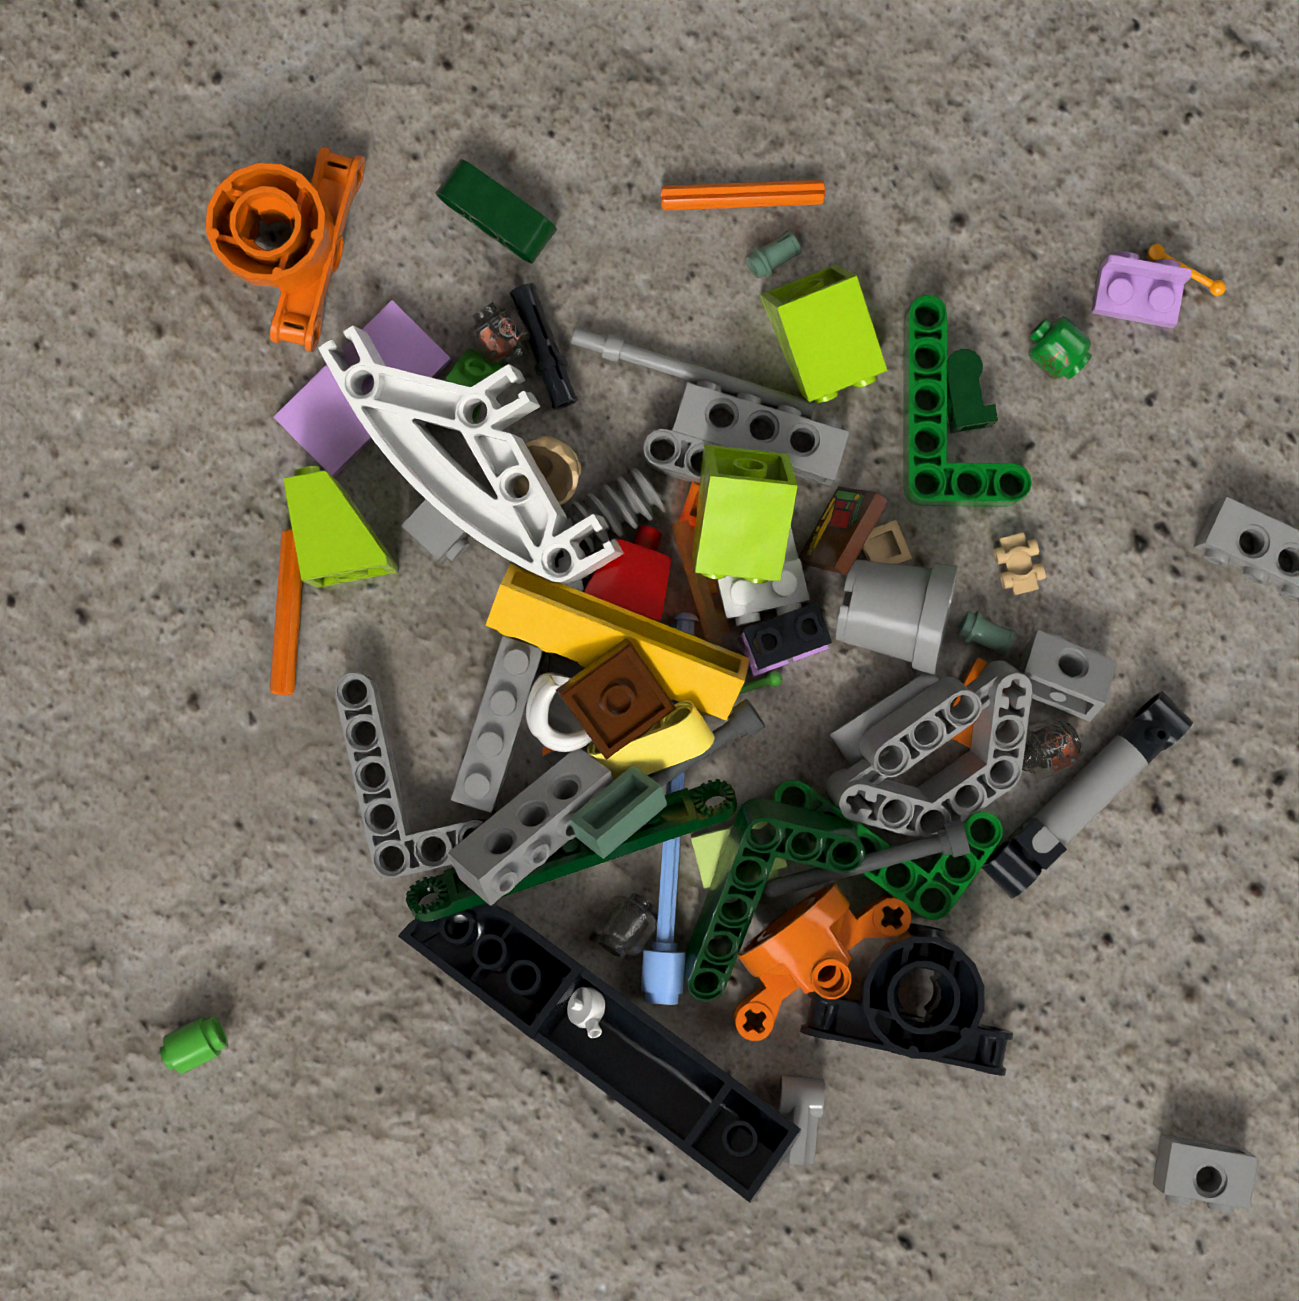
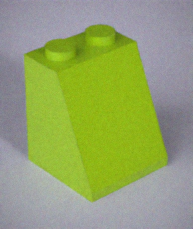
(825, 332)
(743, 513)
(331, 533)

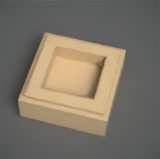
(886, 545)

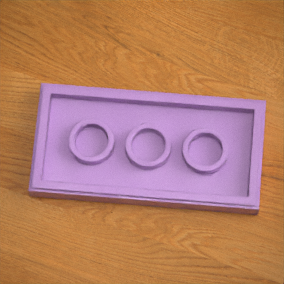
(320, 413)

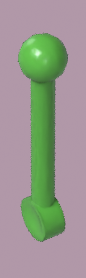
(773, 679)

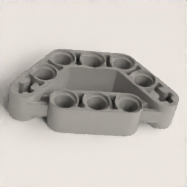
(991, 698)

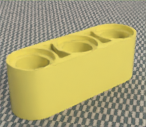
(668, 742)

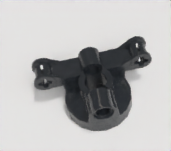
(951, 1023)

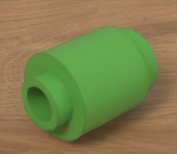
(193, 1044)

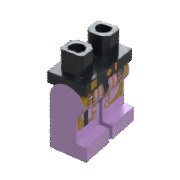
(785, 637)

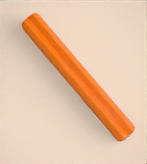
(742, 194)
(286, 618)

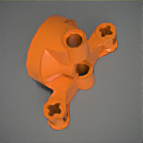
(311, 254)
(802, 943)

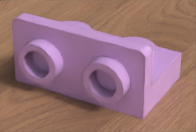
(1140, 289)

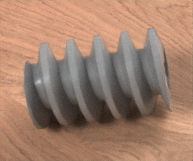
(619, 506)

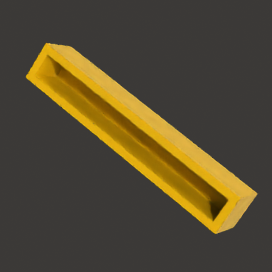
(587, 627)

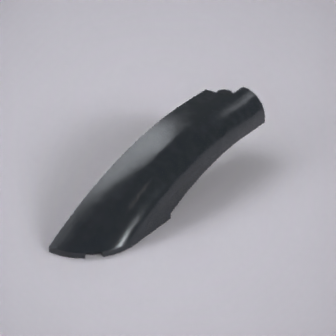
(631, 1060)

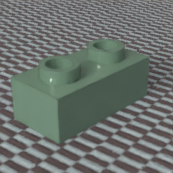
(618, 811)

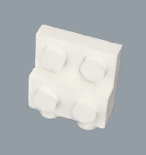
(746, 600)

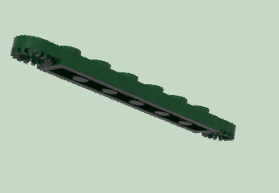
(682, 815)

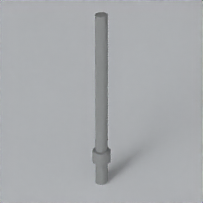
(614, 348)

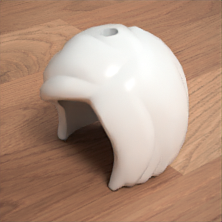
(550, 716)

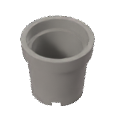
(897, 610)

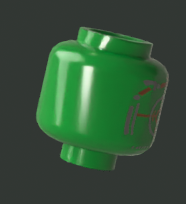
(1059, 348)

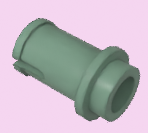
(772, 255)
(985, 632)

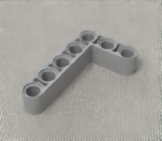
(389, 791)

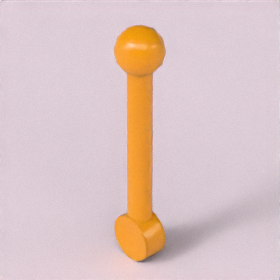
(1216, 287)

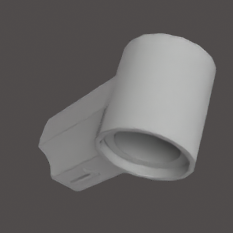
(802, 1103)

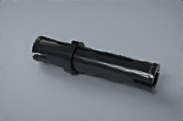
(544, 348)

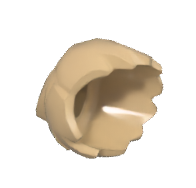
(558, 465)

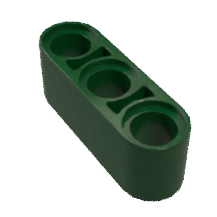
(496, 211)

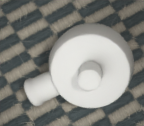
(586, 1010)

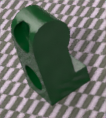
(964, 393)

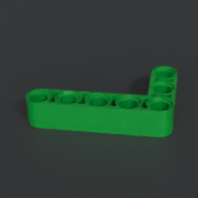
(934, 423)
(916, 878)

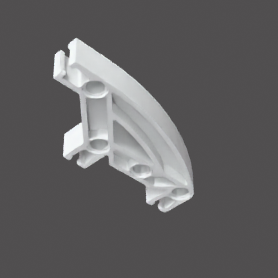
(395, 417)

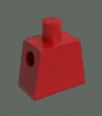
(636, 577)

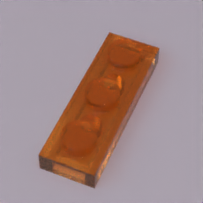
(712, 621)

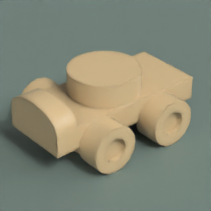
(1019, 572)

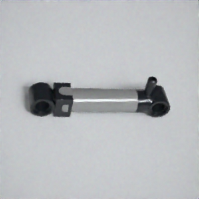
(1044, 837)

